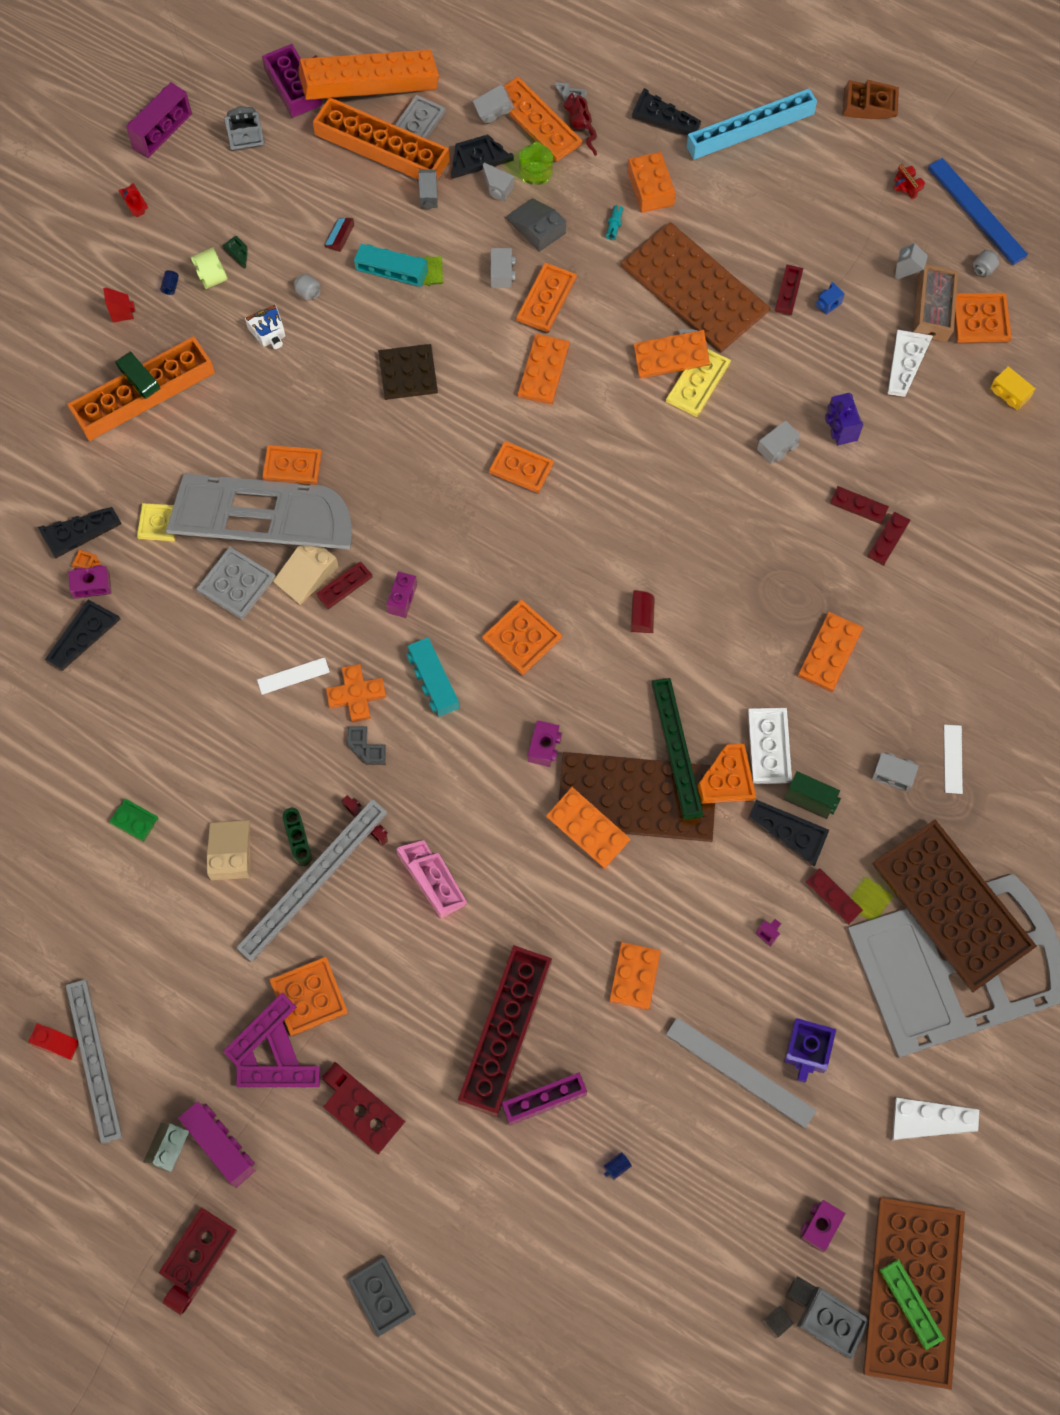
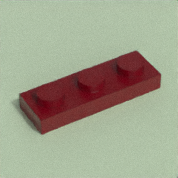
(789, 289)
(859, 505)
(889, 538)
(344, 585)
(353, 807)
(834, 896)

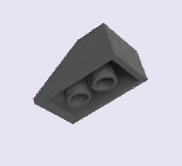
(538, 223)

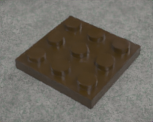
(408, 371)

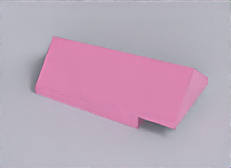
(432, 877)

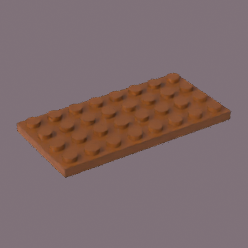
(695, 286)
(930, 1250)

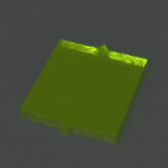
(435, 271)
(871, 899)

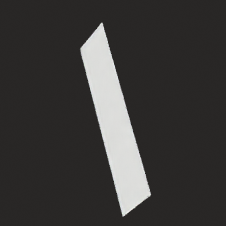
(293, 676)
(953, 758)

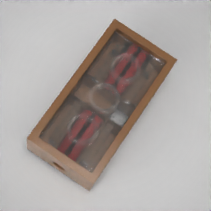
(935, 302)

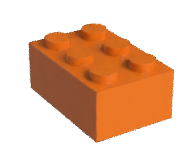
(651, 182)

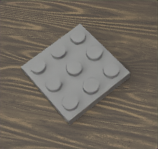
(236, 583)

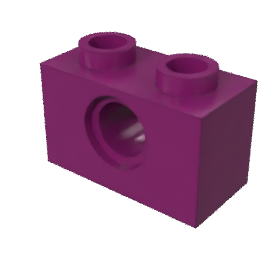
(99, 586)
(402, 594)
(544, 732)
(831, 1216)

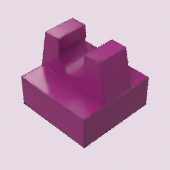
(769, 932)

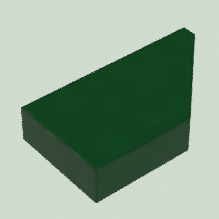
(237, 250)

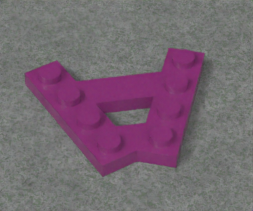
(270, 1025)

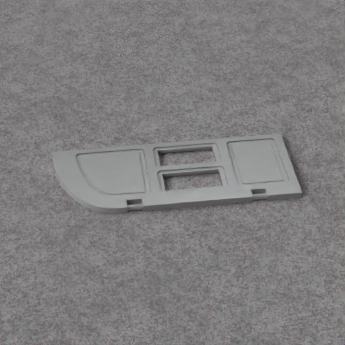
(299, 516)

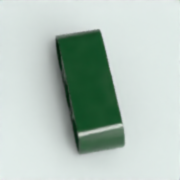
(137, 375)
(293, 828)

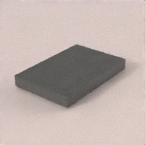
(381, 1296)
(833, 1322)

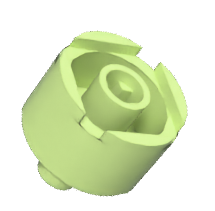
(209, 268)

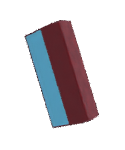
(340, 234)

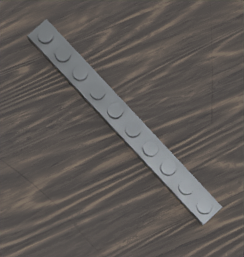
(312, 880)

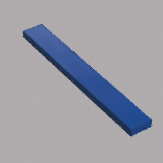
(977, 211)

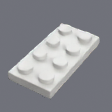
(769, 745)

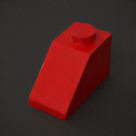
(119, 305)
(53, 1041)

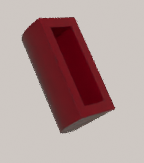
(642, 612)

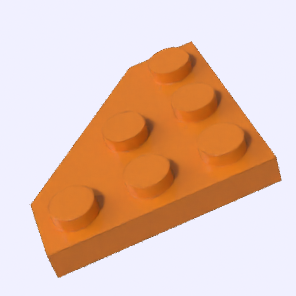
(728, 777)

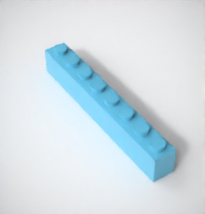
(751, 124)

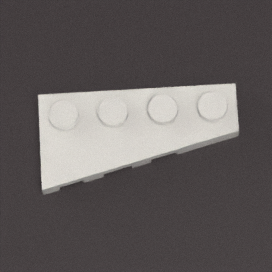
(907, 357)
(925, 1119)

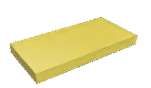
(698, 384)

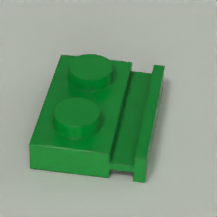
(134, 820)

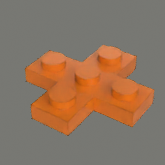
(356, 693)

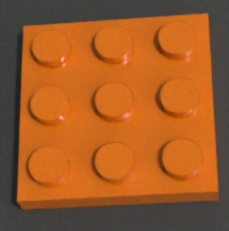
(982, 318)
(522, 637)
(314, 994)

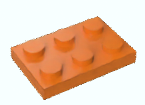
(292, 464)
(521, 467)
(635, 976)

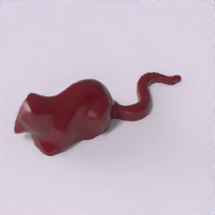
(580, 117)

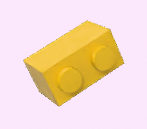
(1012, 388)

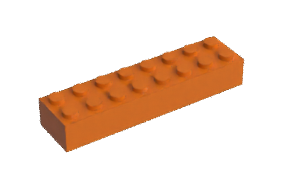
(368, 74)
(379, 140)
(120, 401)

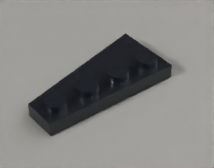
(657, 112)
(70, 534)
(83, 631)
(792, 831)

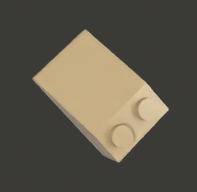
(305, 572)
(229, 850)

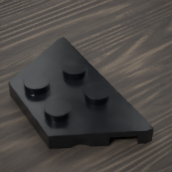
(473, 153)

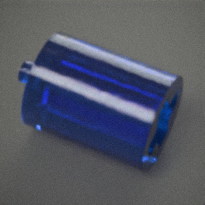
(169, 282)
(617, 1166)

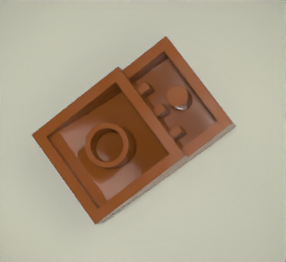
(870, 100)

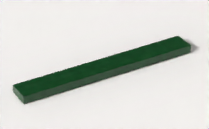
(677, 749)

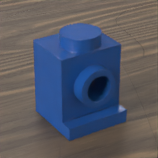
(830, 298)

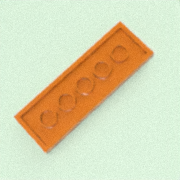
(541, 120)

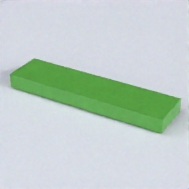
(912, 1304)

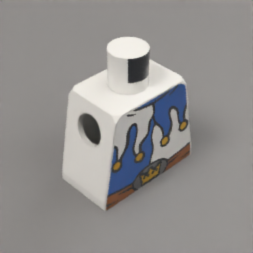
(267, 327)

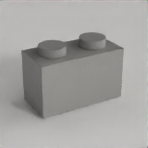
(493, 104)
(501, 267)
(779, 442)
(895, 771)

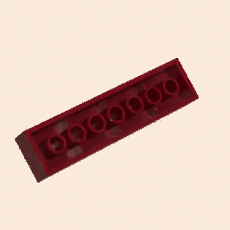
(505, 1031)

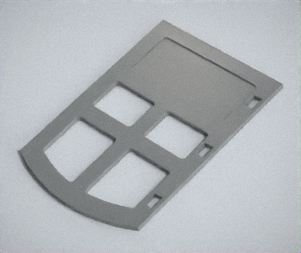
(914, 981)

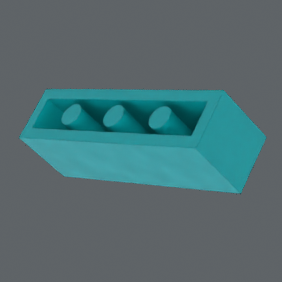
(391, 264)
(433, 677)

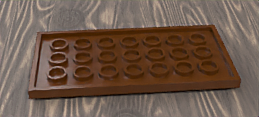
(636, 795)
(954, 905)

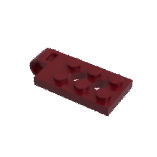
(351, 1094)
(188, 1275)

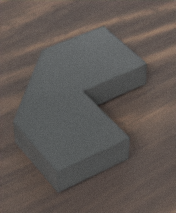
(369, 753)

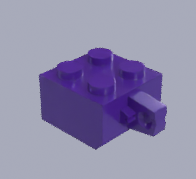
(843, 419)
(809, 1047)

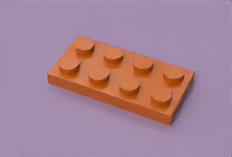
(546, 297)
(671, 354)
(543, 369)
(830, 652)
(588, 827)

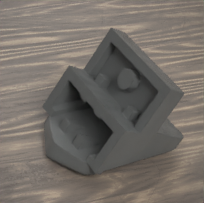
(244, 128)

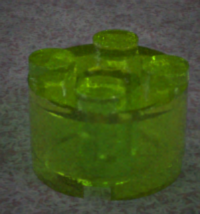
(536, 164)

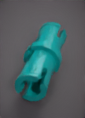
(614, 222)

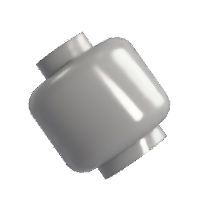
(986, 263)
(307, 287)

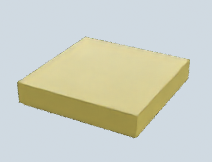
(154, 522)

